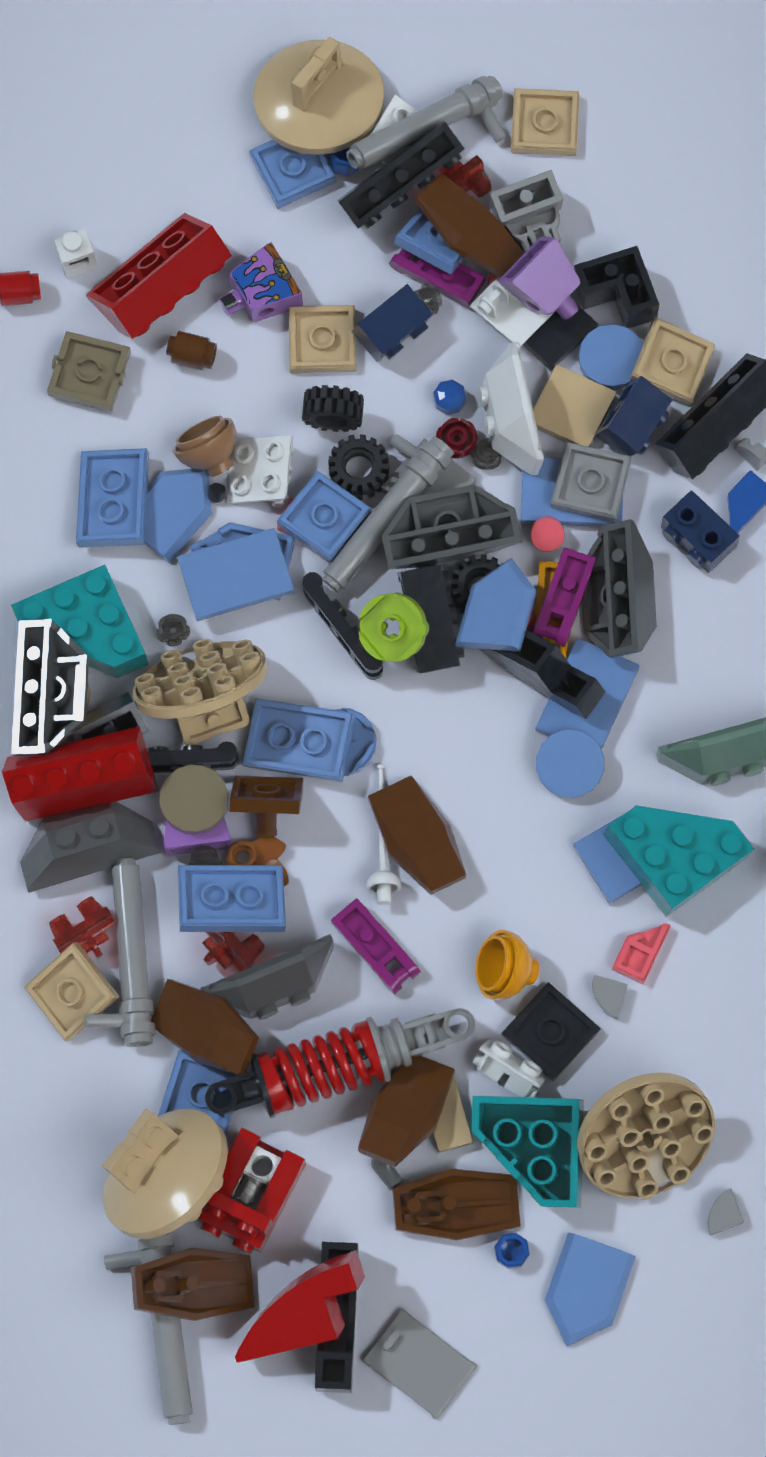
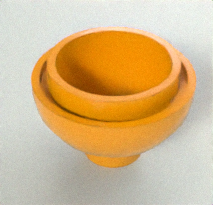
(504, 966)

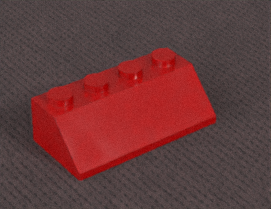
(160, 275)
(80, 775)

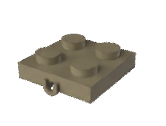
(88, 371)

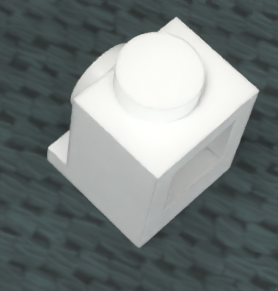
(73, 247)

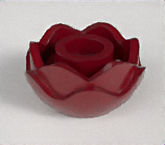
(458, 428)

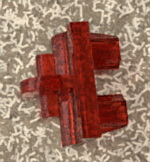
(469, 176)
(95, 921)
(228, 950)

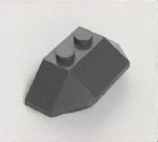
(449, 528)
(620, 591)
(48, 688)
(86, 843)
(276, 981)

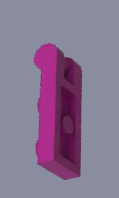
(460, 285)
(565, 595)
(374, 945)

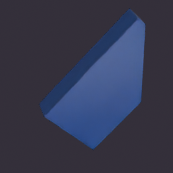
(746, 500)

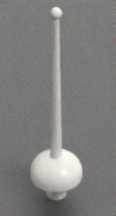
(383, 881)

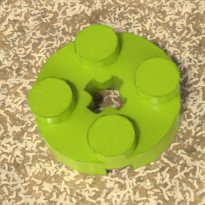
(373, 627)

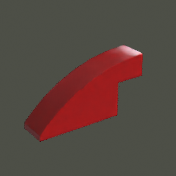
(304, 1310)

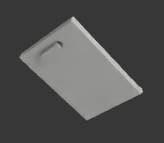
(419, 1364)

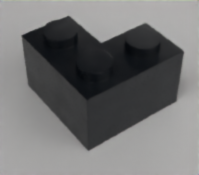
(619, 278)

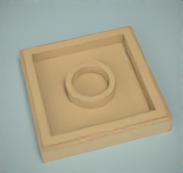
(545, 122)
(322, 339)
(673, 360)
(572, 407)
(70, 990)

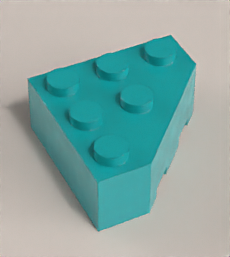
(93, 618)
(676, 852)
(534, 1143)

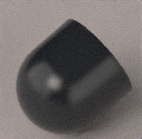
(216, 492)

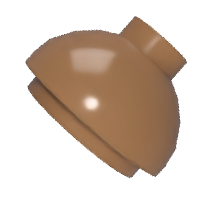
(208, 445)

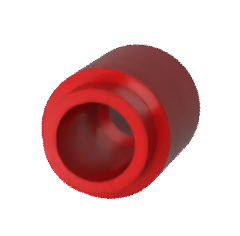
(19, 288)

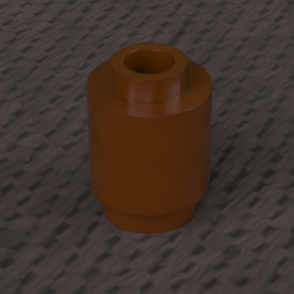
(191, 350)

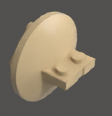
(318, 96)
(205, 691)
(645, 1135)
(164, 1172)

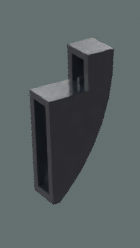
(548, 671)

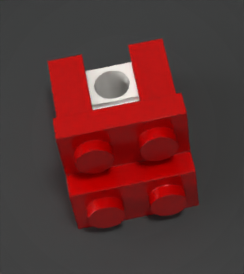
(243, 1224)

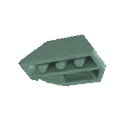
(719, 754)

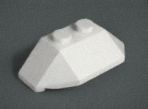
(510, 412)

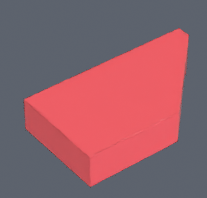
(640, 953)

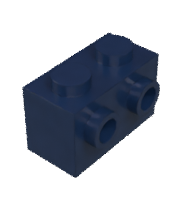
(393, 323)
(634, 418)
(699, 532)

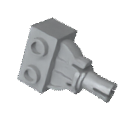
(529, 208)

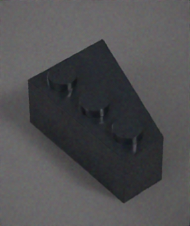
(429, 589)

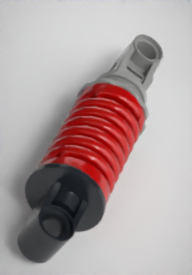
(338, 1059)

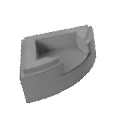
(753, 454)
(609, 995)
(724, 1213)

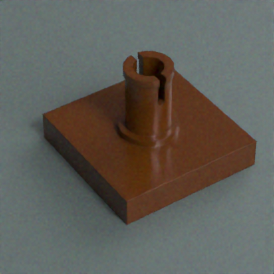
(266, 798)

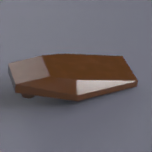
(468, 226)
(417, 835)
(204, 1027)
(405, 1110)
(457, 1204)
(194, 1284)

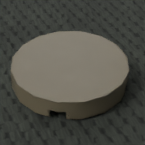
(193, 799)

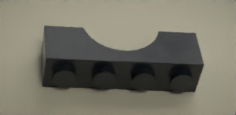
(336, 1356)

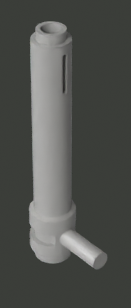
(465, 102)
(420, 473)
(136, 1007)
(166, 1333)

